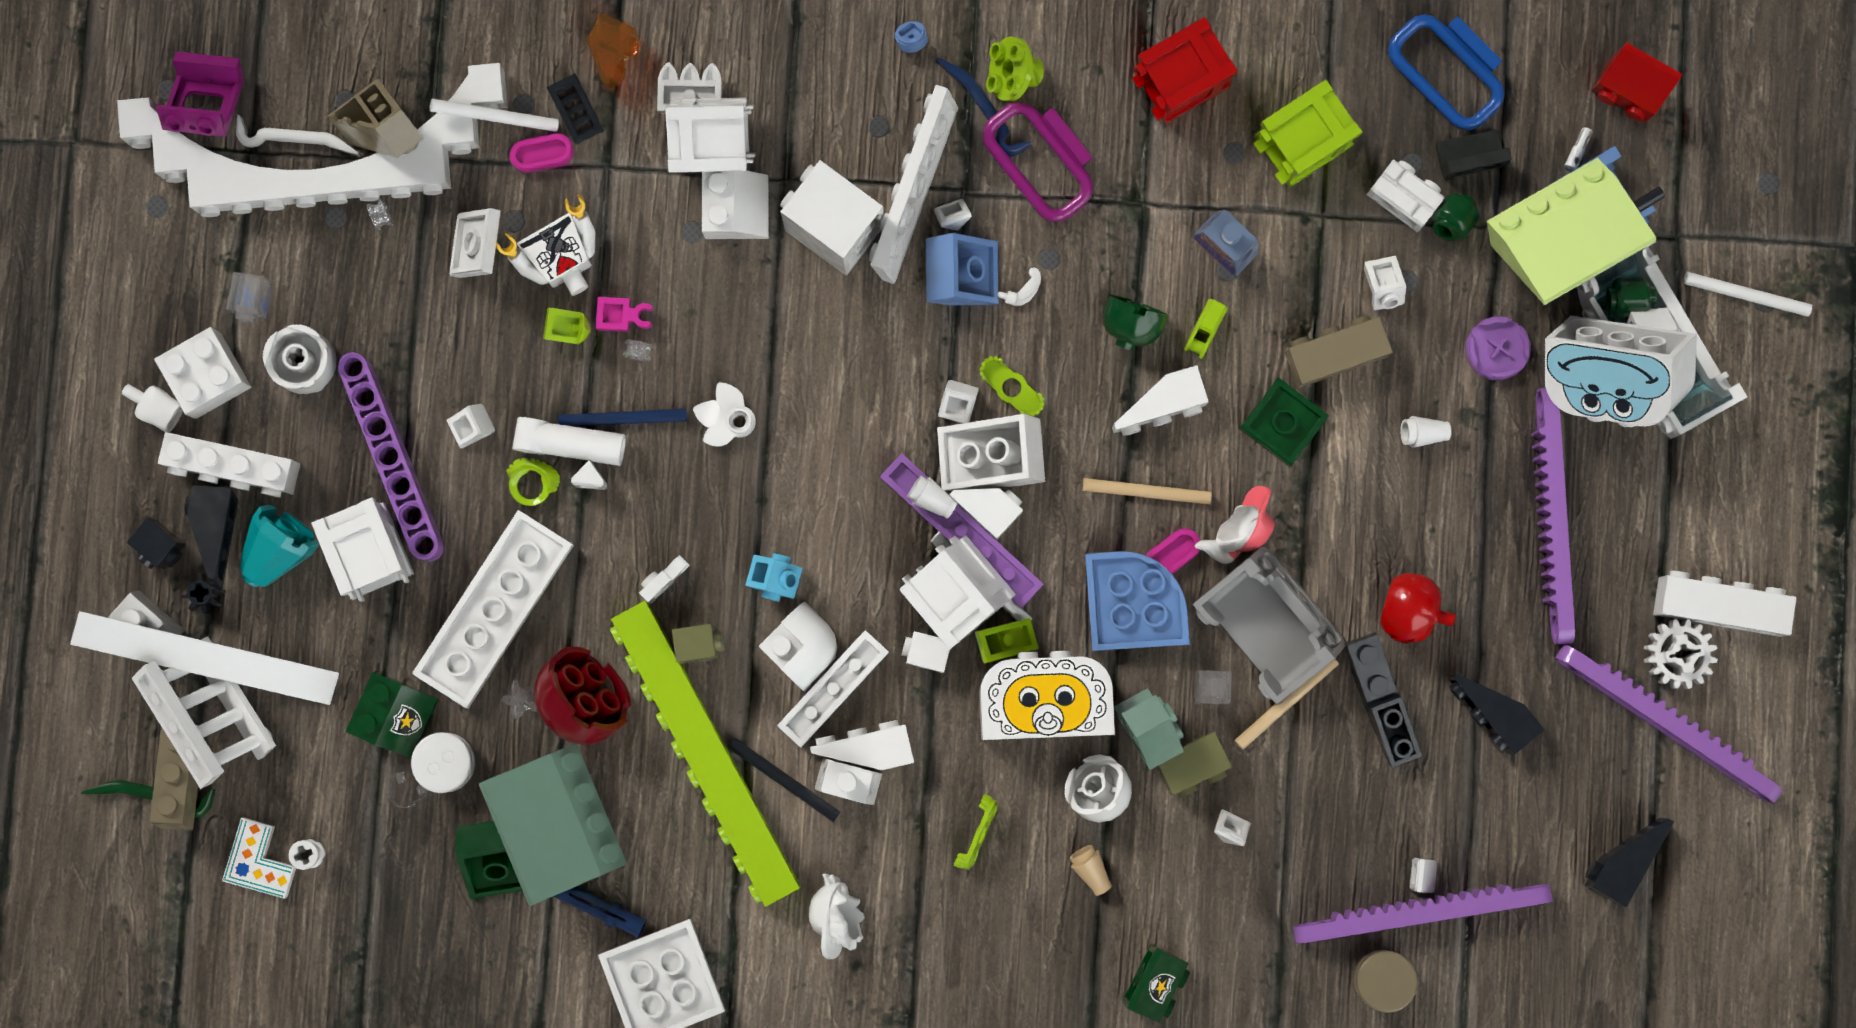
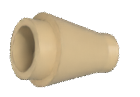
(1090, 868)

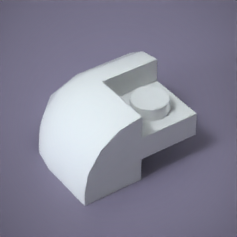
(802, 646)

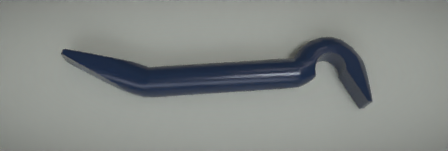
(984, 105)

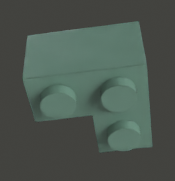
(1150, 727)

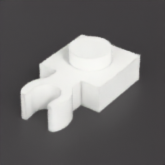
(656, 583)

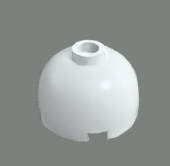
(1098, 789)

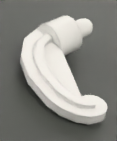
(1026, 293)

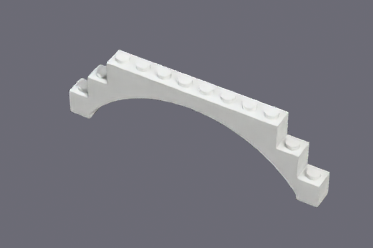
(227, 185)

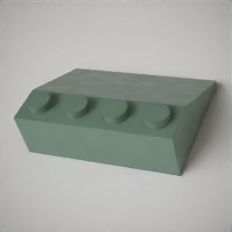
(552, 824)

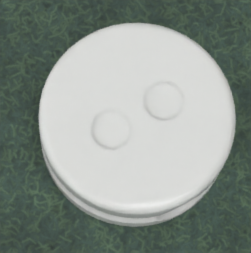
(443, 762)

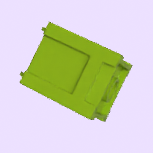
(1306, 134)

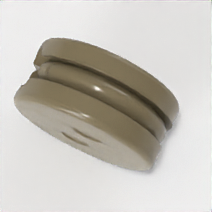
(1385, 981)

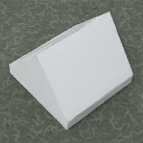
(589, 478)

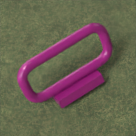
(1062, 142)

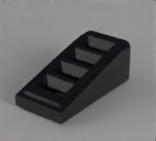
(562, 85)

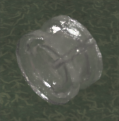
(379, 214)
(637, 350)

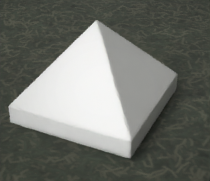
(953, 214)
(1232, 828)

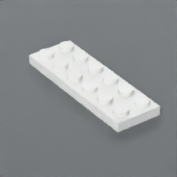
(911, 192)
(492, 609)

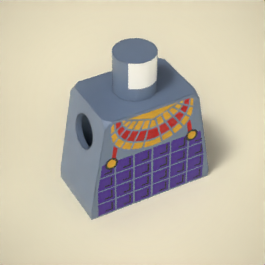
(1227, 241)

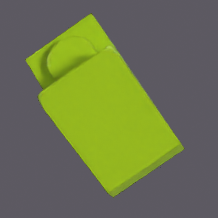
(1006, 640)

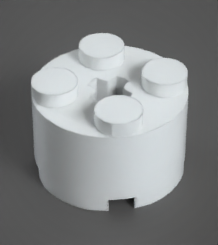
(295, 342)

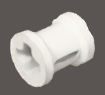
(300, 847)

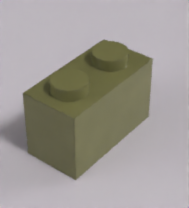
(697, 643)
(1199, 762)

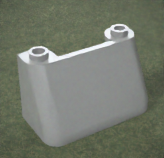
(1272, 623)

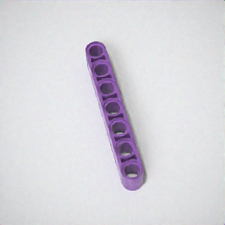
(379, 446)

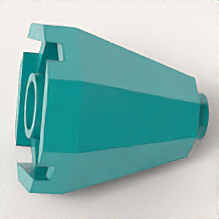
(274, 546)

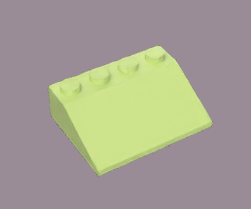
(1569, 231)

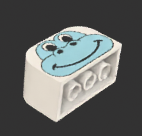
(1618, 370)

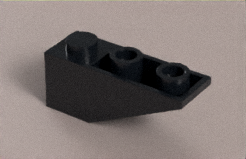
(1505, 718)

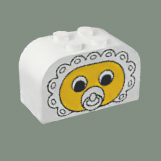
(1046, 698)

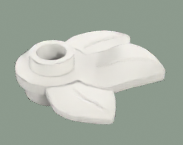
(720, 415)

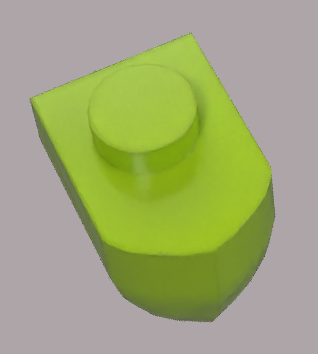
(566, 326)

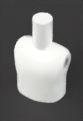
(155, 407)

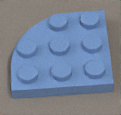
(1134, 602)

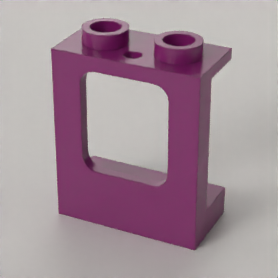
(202, 76)

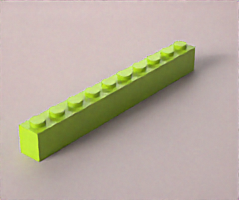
(705, 753)

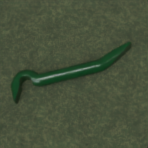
(145, 791)

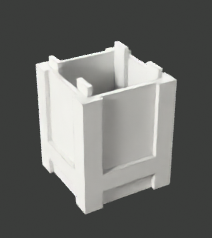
(708, 135)
(362, 548)
(956, 591)

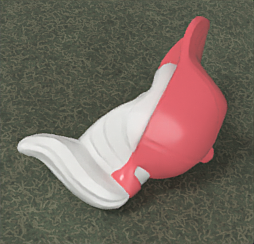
(1244, 530)

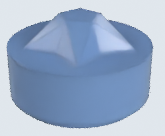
(911, 37)

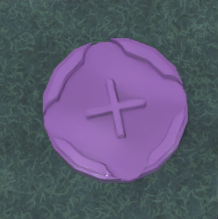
(1498, 348)

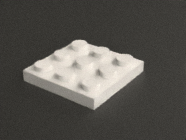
(662, 979)

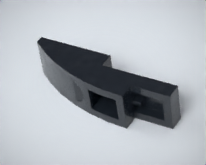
(1382, 700)

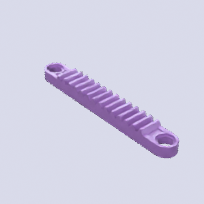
(1554, 519)
(1670, 724)
(1422, 912)

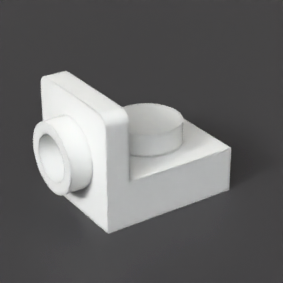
(1385, 283)

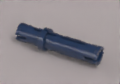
(633, 924)

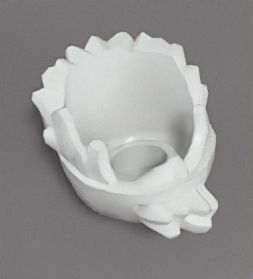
(835, 917)

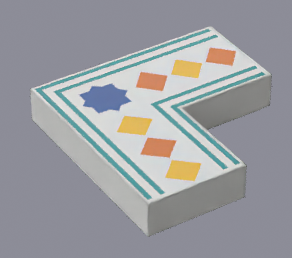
(249, 864)

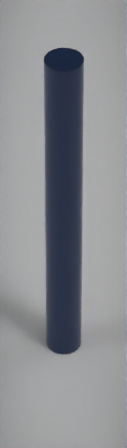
(624, 417)

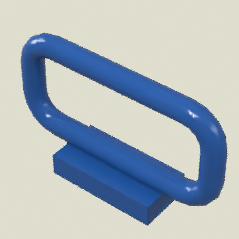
(1468, 49)

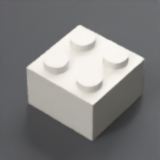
(202, 373)

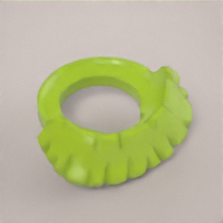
(549, 478)

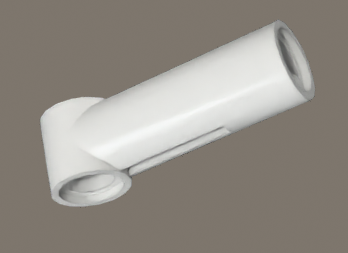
(543, 438)

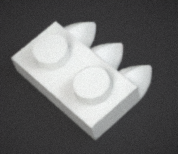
(688, 86)

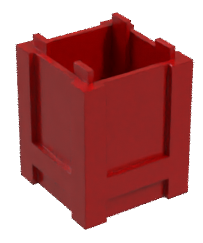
(1184, 71)

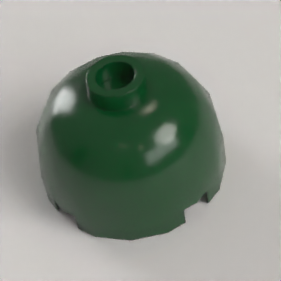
(1132, 322)

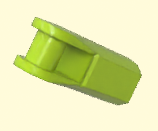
(1207, 324)

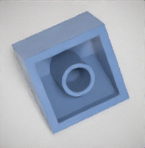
(961, 270)

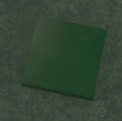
(1284, 422)

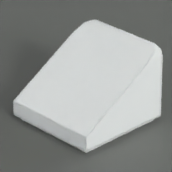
(958, 401)
(470, 425)
(1423, 875)

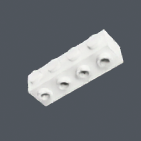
(228, 463)

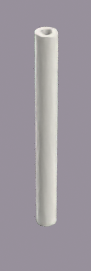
(494, 115)
(1748, 294)

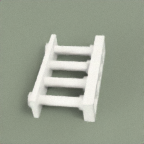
(187, 736)

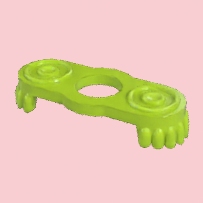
(995, 373)
(990, 806)

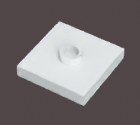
(474, 243)

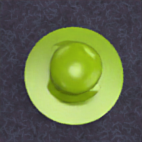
(1012, 69)

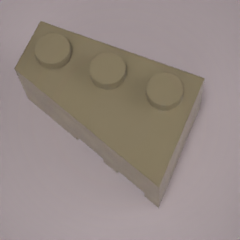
(376, 122)

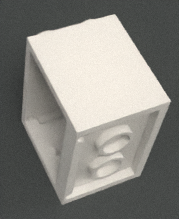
(831, 217)

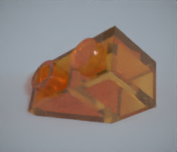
(611, 46)

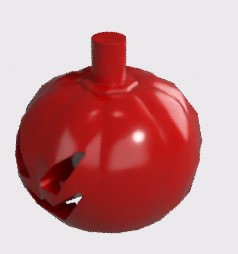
(1413, 608)

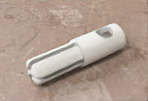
(1578, 149)

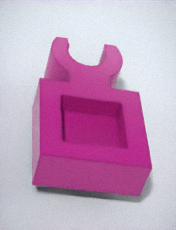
(617, 314)

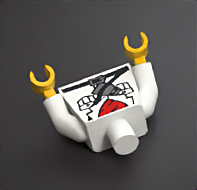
(556, 251)

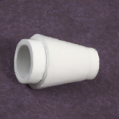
(1424, 431)
(931, 497)

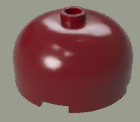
(566, 701)

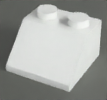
(735, 205)

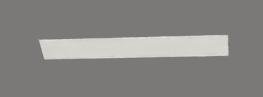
(204, 658)

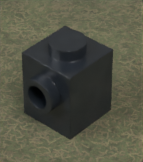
(156, 545)

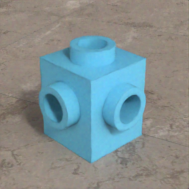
(780, 576)

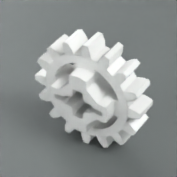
(1683, 666)

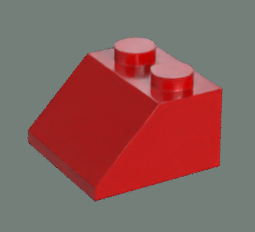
(1635, 83)

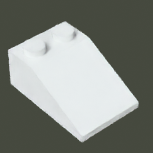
(991, 453)

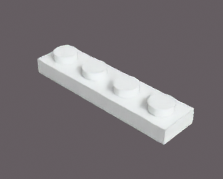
(833, 689)

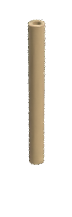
(1147, 491)
(1278, 710)

